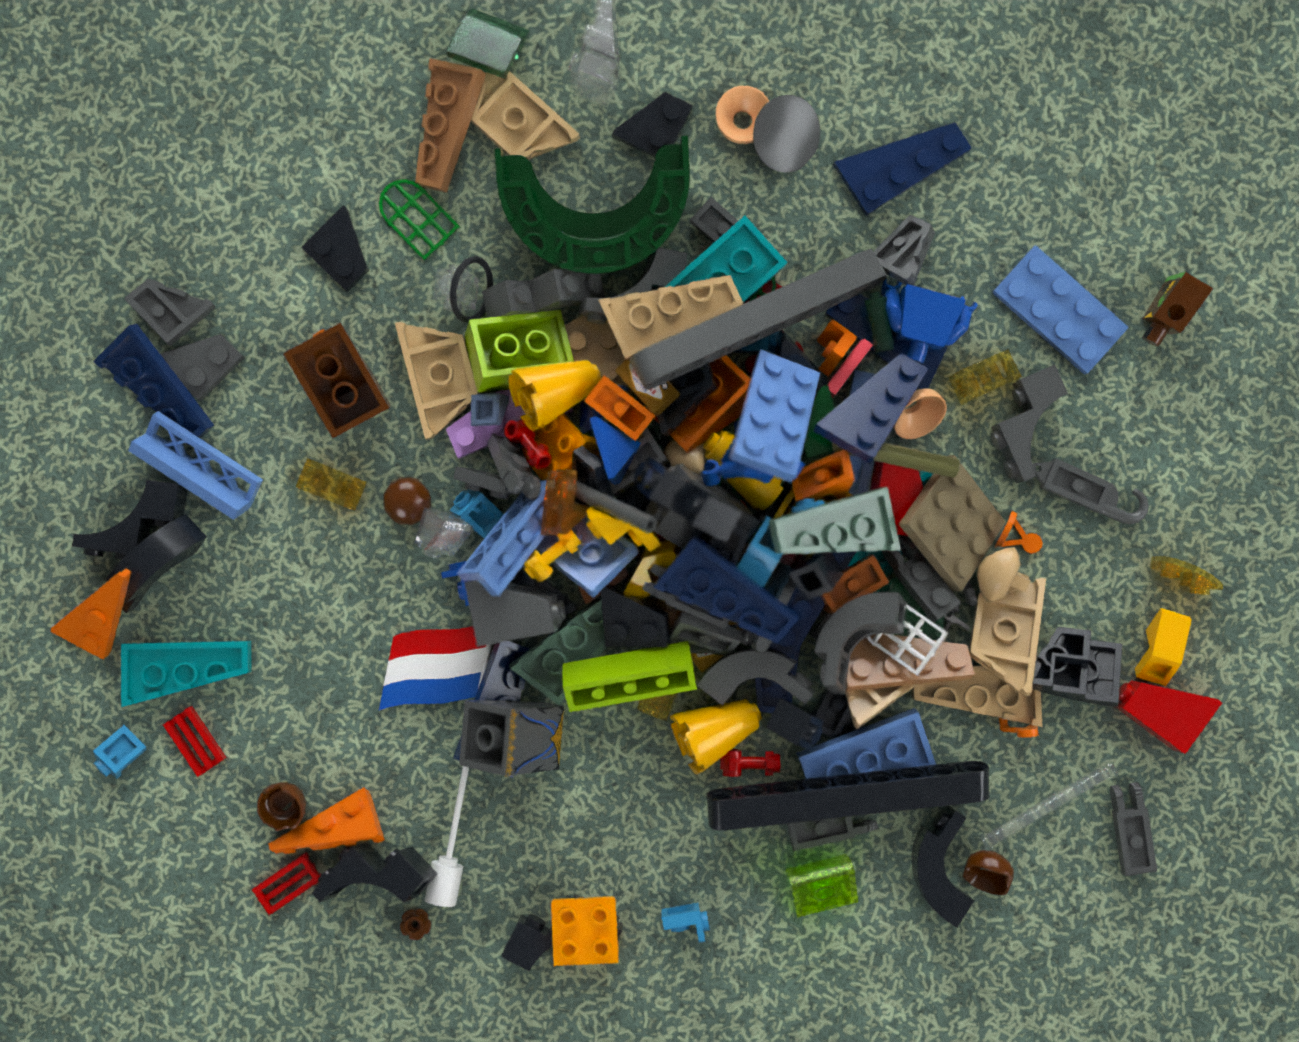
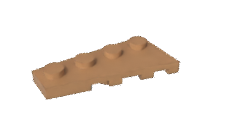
(450, 107)
(875, 669)

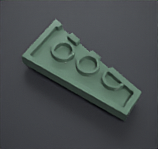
(842, 525)
(573, 641)

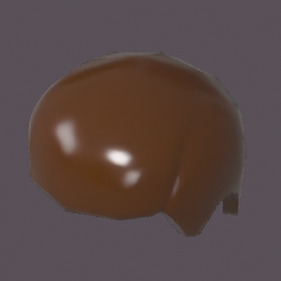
(406, 500)
(277, 797)
(996, 877)

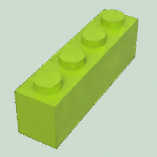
(628, 676)

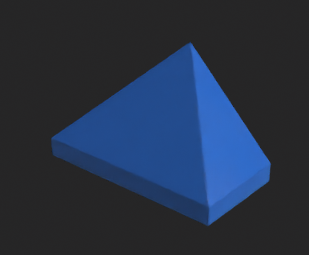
(615, 449)

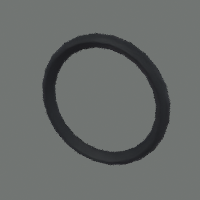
(454, 283)

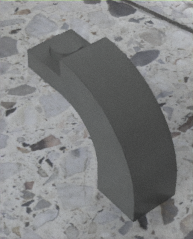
(851, 624)
(746, 664)

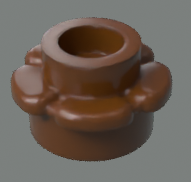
(421, 917)

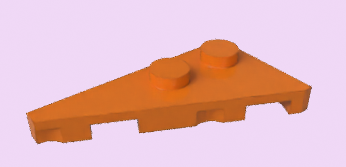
(96, 619)
(340, 824)

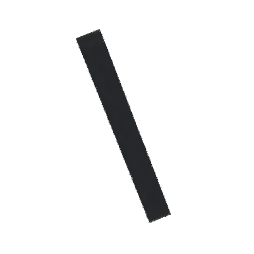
(847, 795)

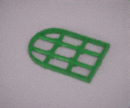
(417, 229)

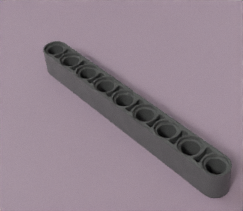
(757, 319)

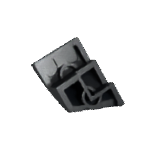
(1079, 668)

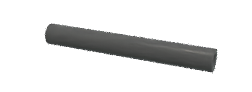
(615, 508)

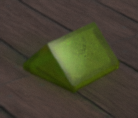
(822, 885)

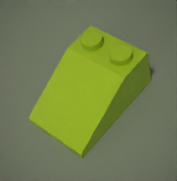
(514, 342)

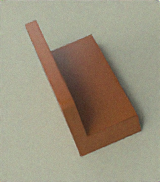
(858, 580)

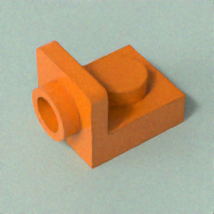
(836, 342)

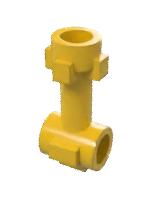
(538, 564)

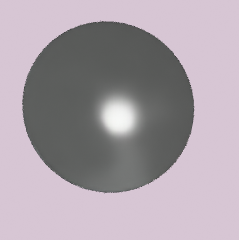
(786, 133)

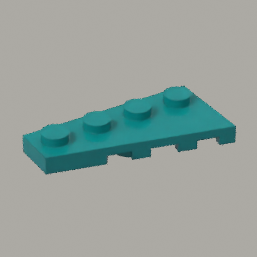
(172, 667)

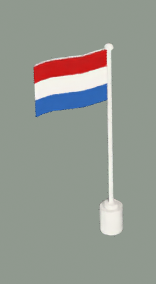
(437, 669)

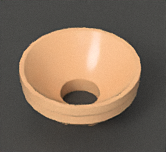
(737, 100)
(922, 416)

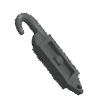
(1087, 490)

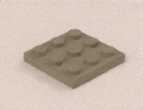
(953, 526)

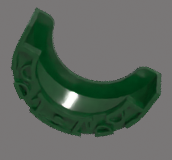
(595, 240)

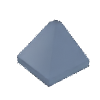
(488, 409)

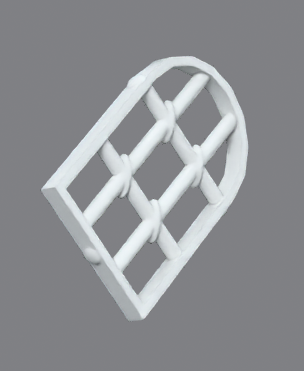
(905, 644)

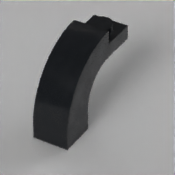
(157, 555)
(929, 869)

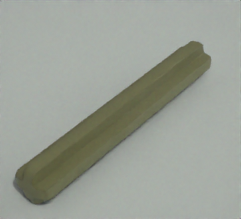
(914, 459)

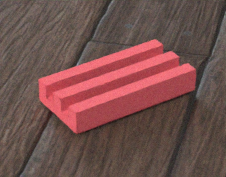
(848, 366)

